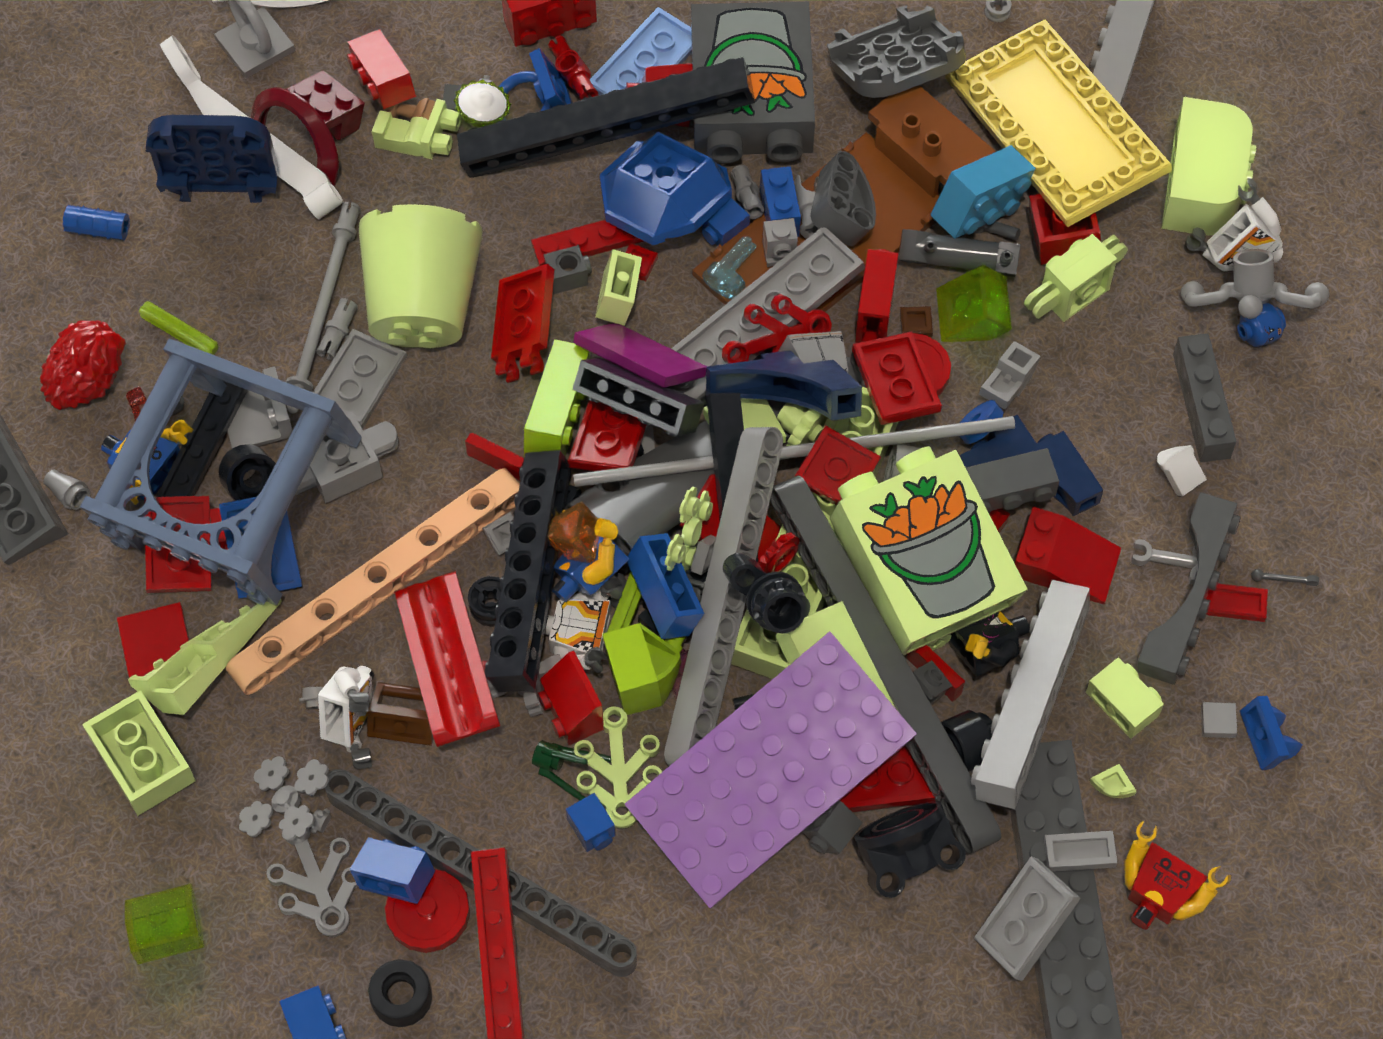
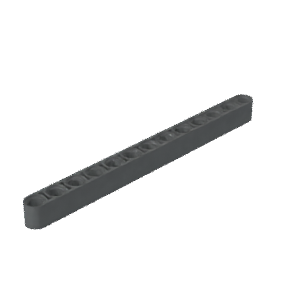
(931, 746)

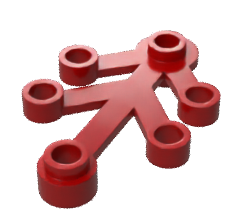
(779, 330)

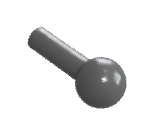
(1000, 229)

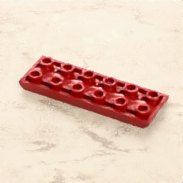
(446, 659)

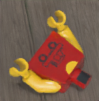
(1165, 884)

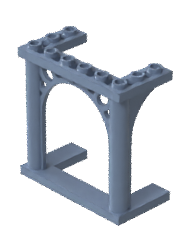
(251, 554)

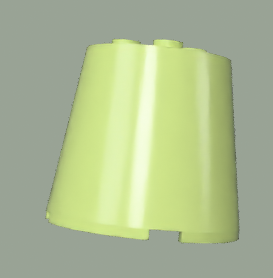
(418, 273)

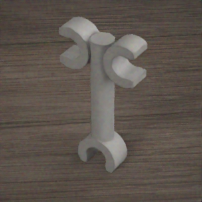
(1166, 558)

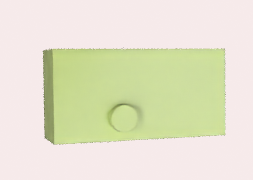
(841, 626)

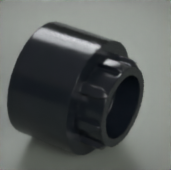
(237, 463)
(968, 733)

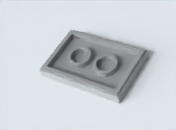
(360, 374)
(1026, 918)

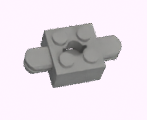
(362, 463)

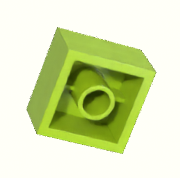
(642, 666)

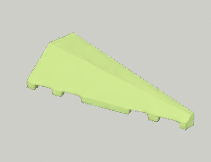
(191, 670)

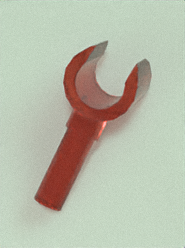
(135, 399)

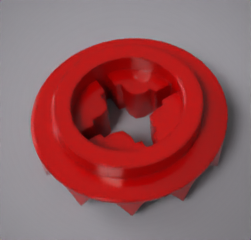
(779, 553)

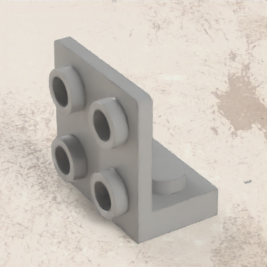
(260, 419)

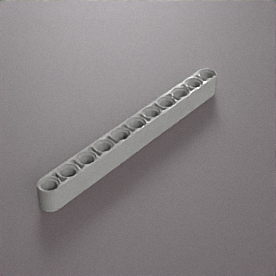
(723, 606)

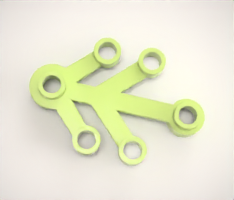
(618, 772)

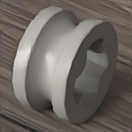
(998, 16)

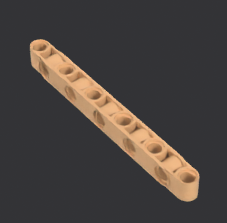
(357, 593)

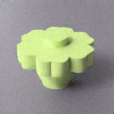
(802, 423)

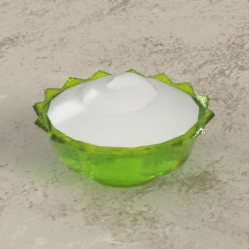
(482, 103)

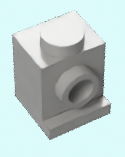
(778, 239)

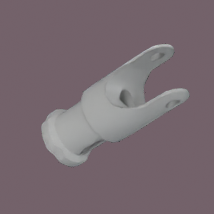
(805, 202)

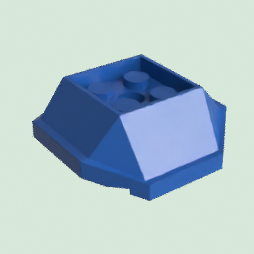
(662, 189)

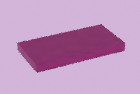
(640, 355)

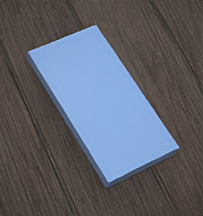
(655, 43)

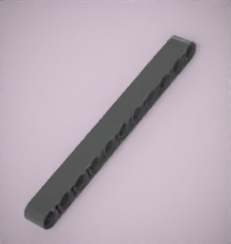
(461, 868)

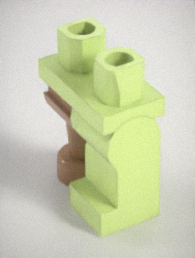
(422, 134)

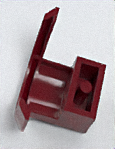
(323, 108)

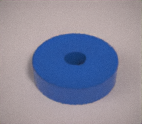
(984, 411)

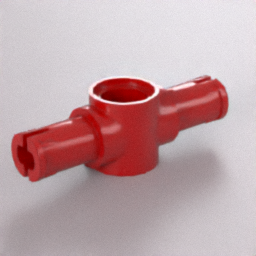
(572, 68)

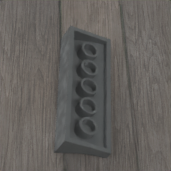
(25, 510)

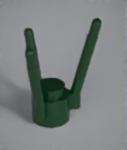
(552, 756)

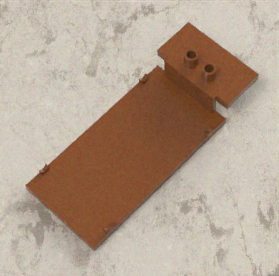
(912, 152)

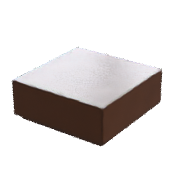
(916, 320)

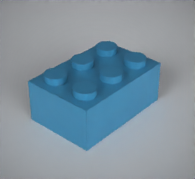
(983, 192)

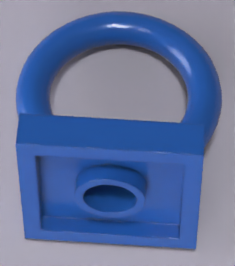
(546, 79)

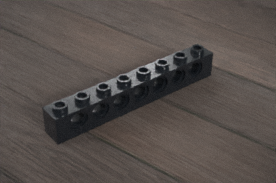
(528, 573)

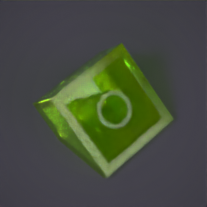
(974, 306)
(163, 924)

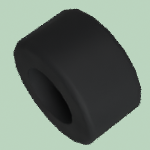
(407, 1013)

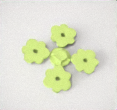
(699, 510)

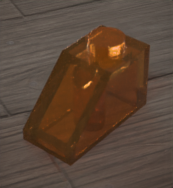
(574, 533)

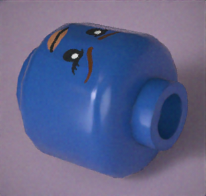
(1264, 328)

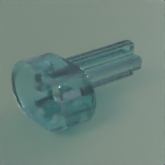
(722, 275)

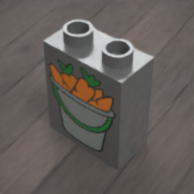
(778, 53)

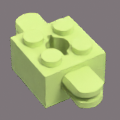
(1076, 277)

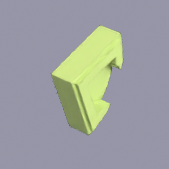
(1113, 782)

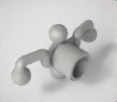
(1254, 286)

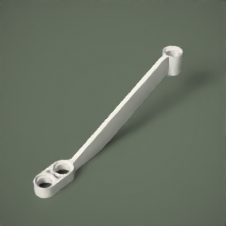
(312, 183)

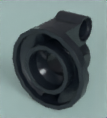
(907, 845)

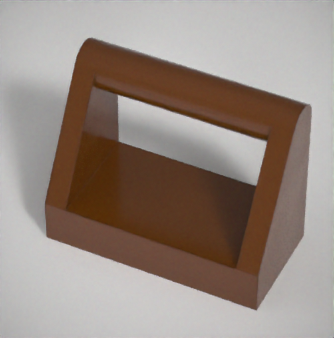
(398, 722)

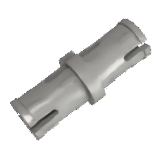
(747, 191)
(337, 329)

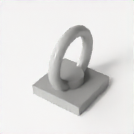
(253, 39)

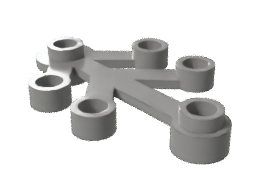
(317, 885)

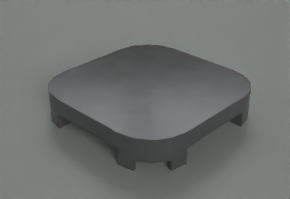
(897, 53)

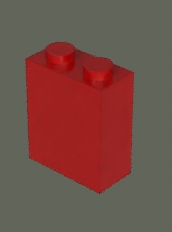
(876, 295)

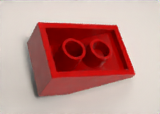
(1066, 553)

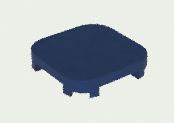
(212, 155)

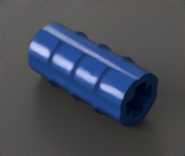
(96, 222)

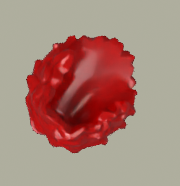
(81, 364)

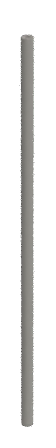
(799, 450)

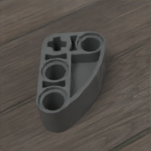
(844, 200)

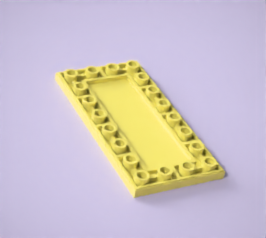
(1061, 120)

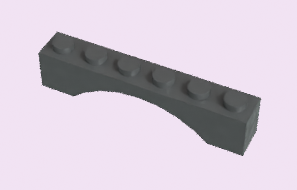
(1167, 645)

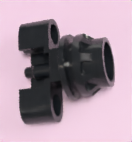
(772, 598)

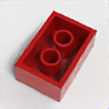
(539, 19)

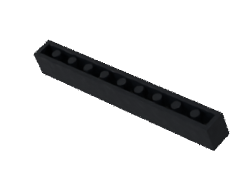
(606, 117)

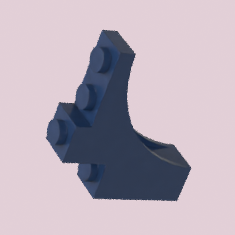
(785, 378)
(1077, 485)

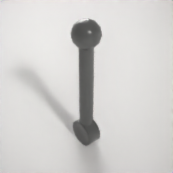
(1258, 575)

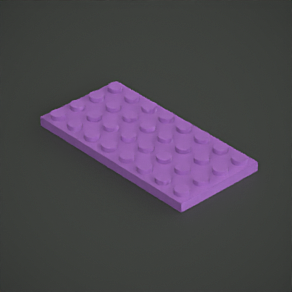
(770, 769)

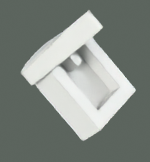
(1181, 469)

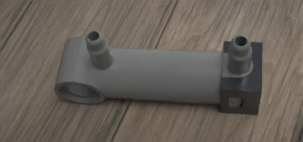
(962, 253)

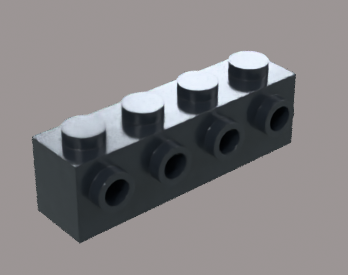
(638, 397)

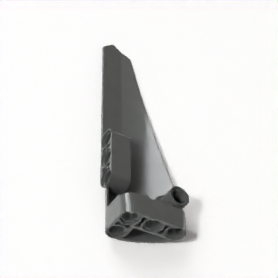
(654, 502)

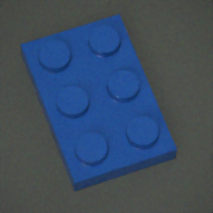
(284, 562)

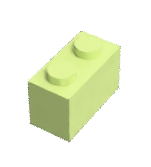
(618, 287)
(1125, 697)

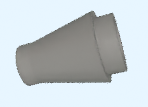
(67, 489)

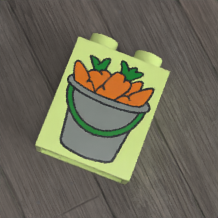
(926, 548)

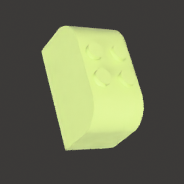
(1208, 163)

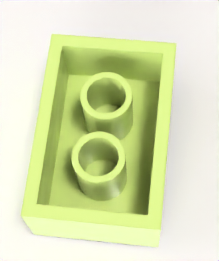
(139, 752)

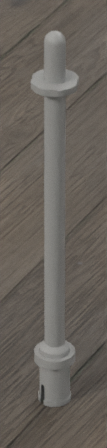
(344, 232)

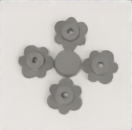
(285, 799)

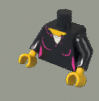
(989, 642)

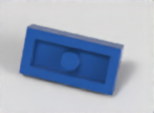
(1263, 725)

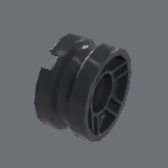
(478, 593)

